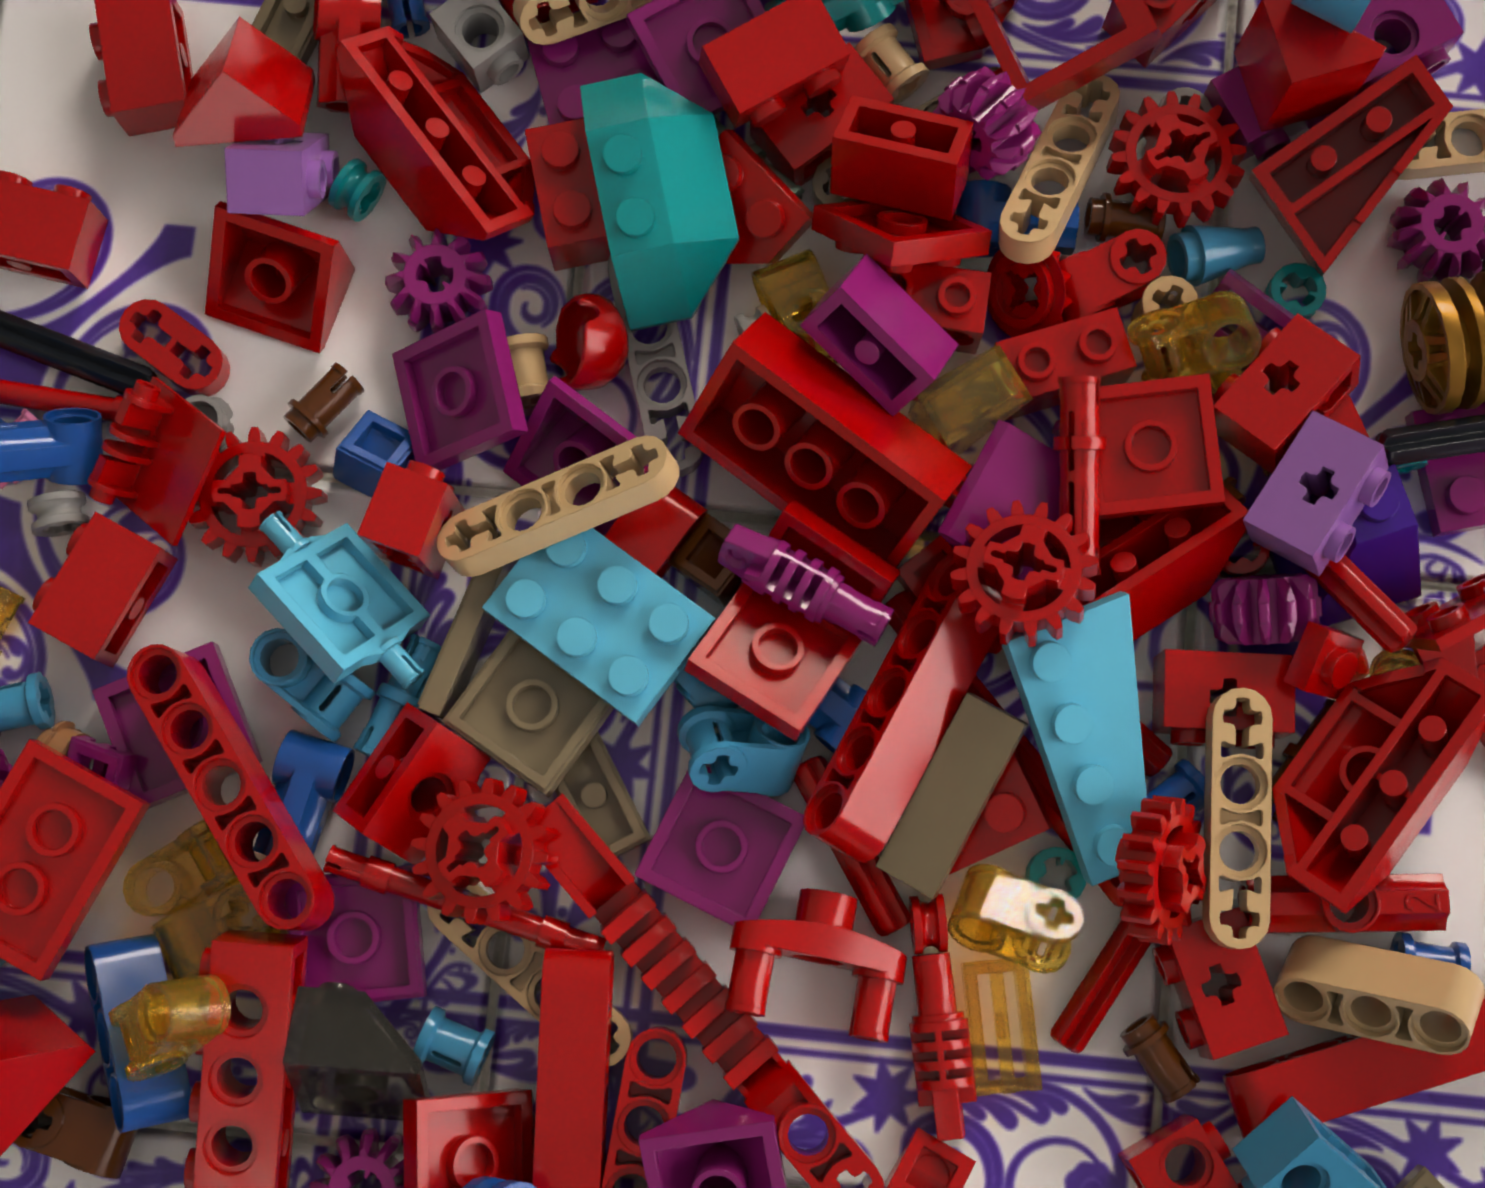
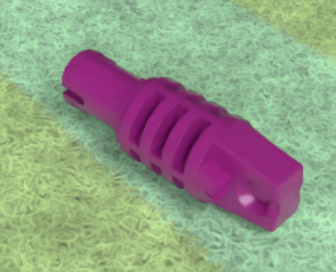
(802, 584)

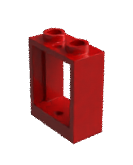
(1138, 37)

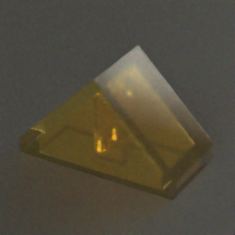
(970, 400)

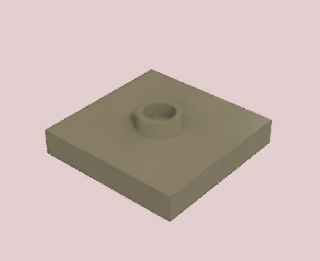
(527, 714)

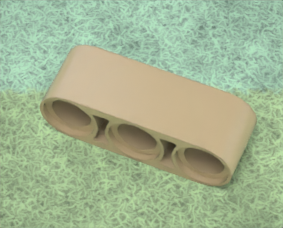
(1380, 994)

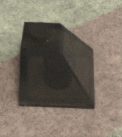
(349, 1056)

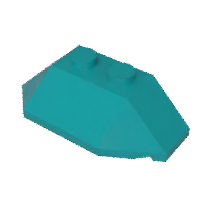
(659, 196)

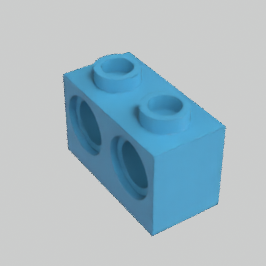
(1301, 1152)

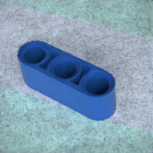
(113, 976)

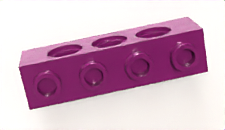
(1408, 25)

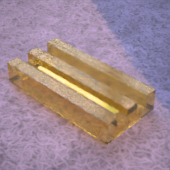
(1008, 1082)

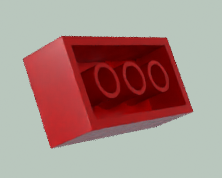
(814, 435)

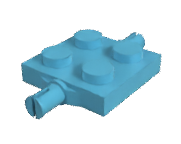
(339, 601)

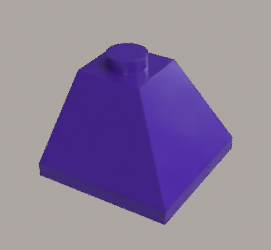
(1382, 549)

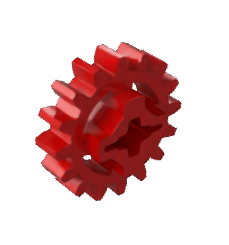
(1168, 182)
(255, 470)
(1027, 548)
(456, 847)
(1161, 869)

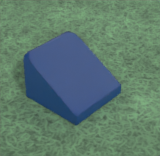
(367, 449)

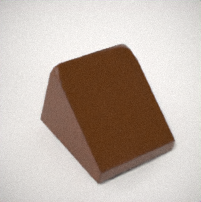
(699, 561)

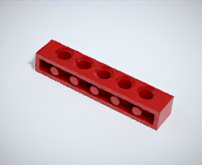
(272, 970)

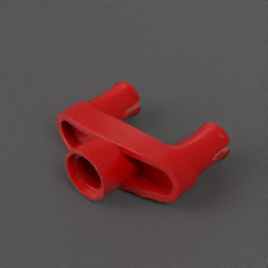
(825, 937)

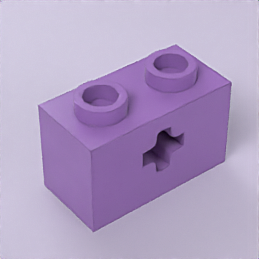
(280, 175)
(1319, 459)

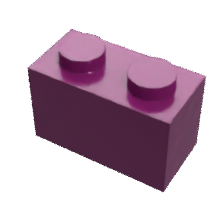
(879, 335)

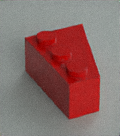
(1346, 163)

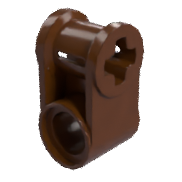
(80, 1134)

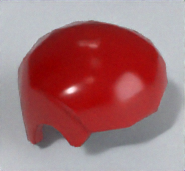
(590, 342)

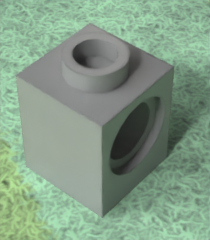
(462, 21)

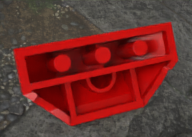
(434, 137)
(1164, 558)
(1375, 776)

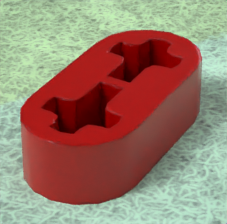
(183, 337)

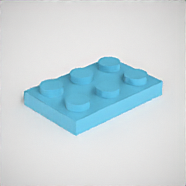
(602, 620)

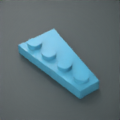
(1087, 726)

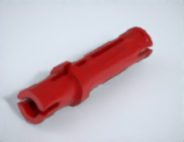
(1079, 456)

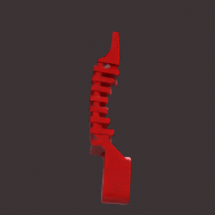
(690, 989)

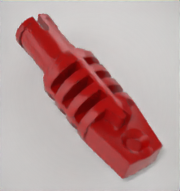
(941, 1046)

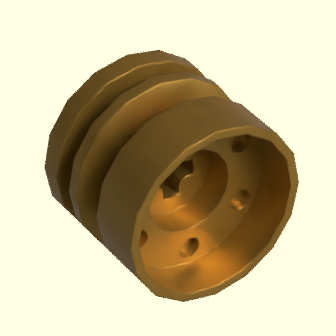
(1445, 343)

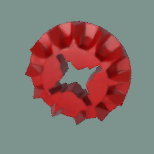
(1009, 291)

